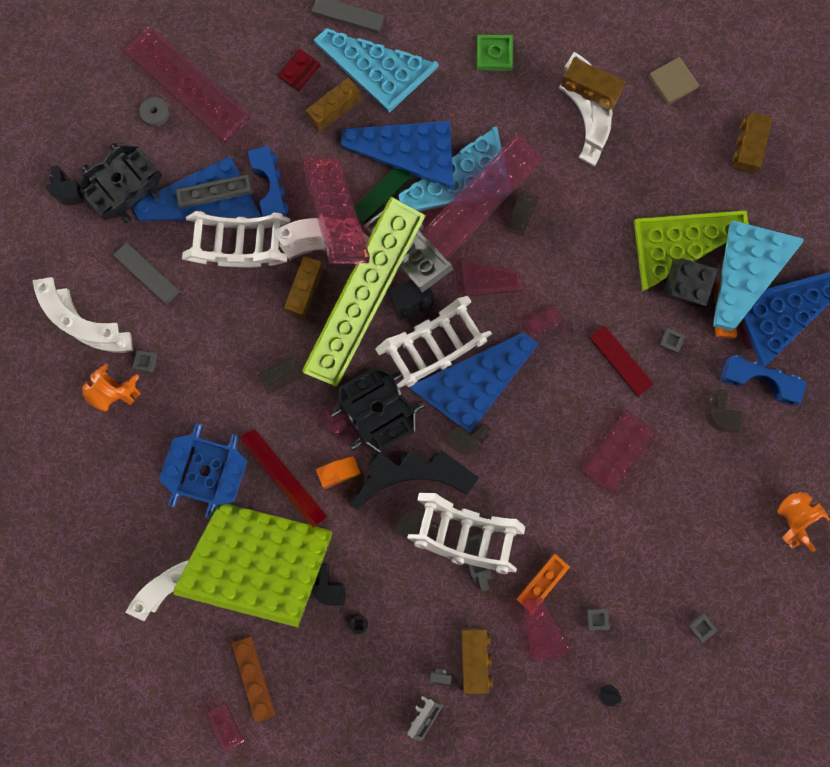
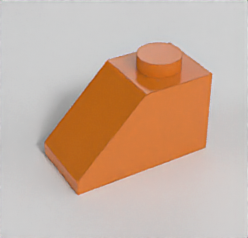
(338, 472)

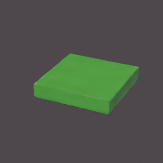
(495, 52)

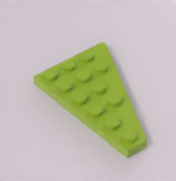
(676, 237)

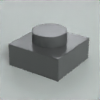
(672, 341)
(145, 361)
(597, 619)
(702, 628)
(440, 676)

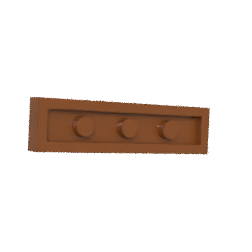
(253, 679)

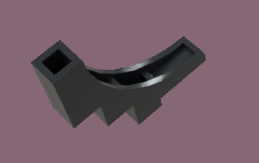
(386, 473)

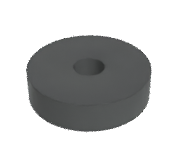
(149, 106)

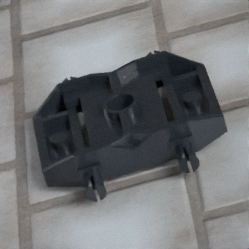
(127, 190)
(366, 420)

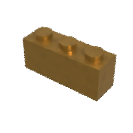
(592, 83)
(333, 105)
(752, 143)
(304, 287)
(476, 661)

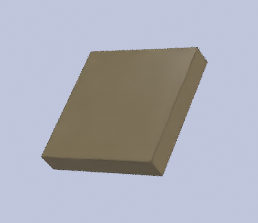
(673, 80)

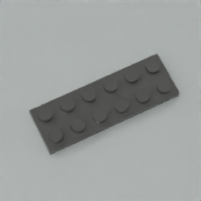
(422, 261)

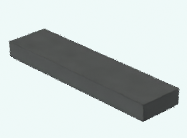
(348, 15)
(214, 191)
(146, 273)

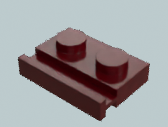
(299, 69)

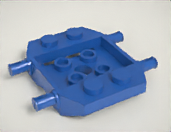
(199, 486)

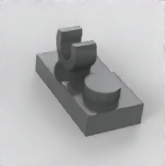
(423, 722)

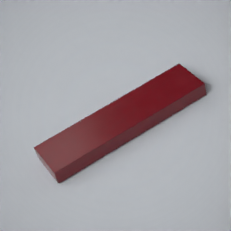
(621, 361)

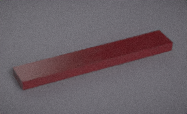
(283, 478)

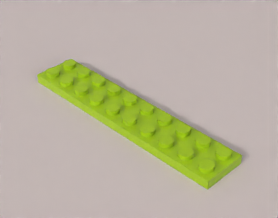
(363, 292)

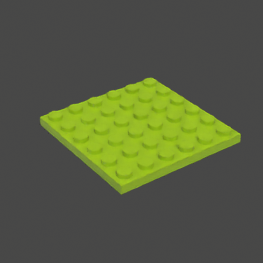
(255, 564)

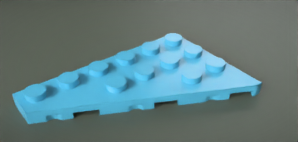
(379, 71)
(465, 166)
(749, 266)

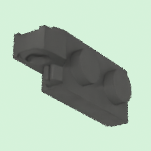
(478, 573)

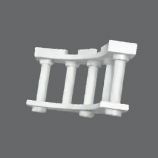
(596, 121)
(301, 237)
(236, 259)
(61, 311)
(423, 330)
(468, 518)
(155, 592)

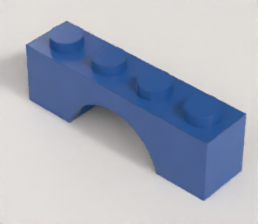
(263, 164)
(786, 388)

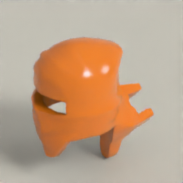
(106, 390)
(799, 515)

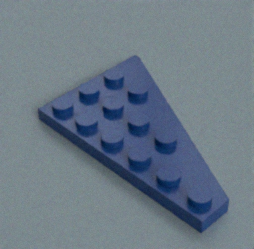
(416, 148)
(168, 209)
(784, 313)
(474, 384)

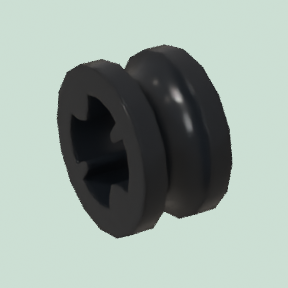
(352, 624)

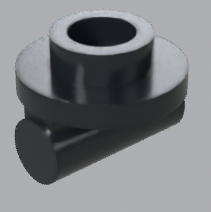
(609, 695)

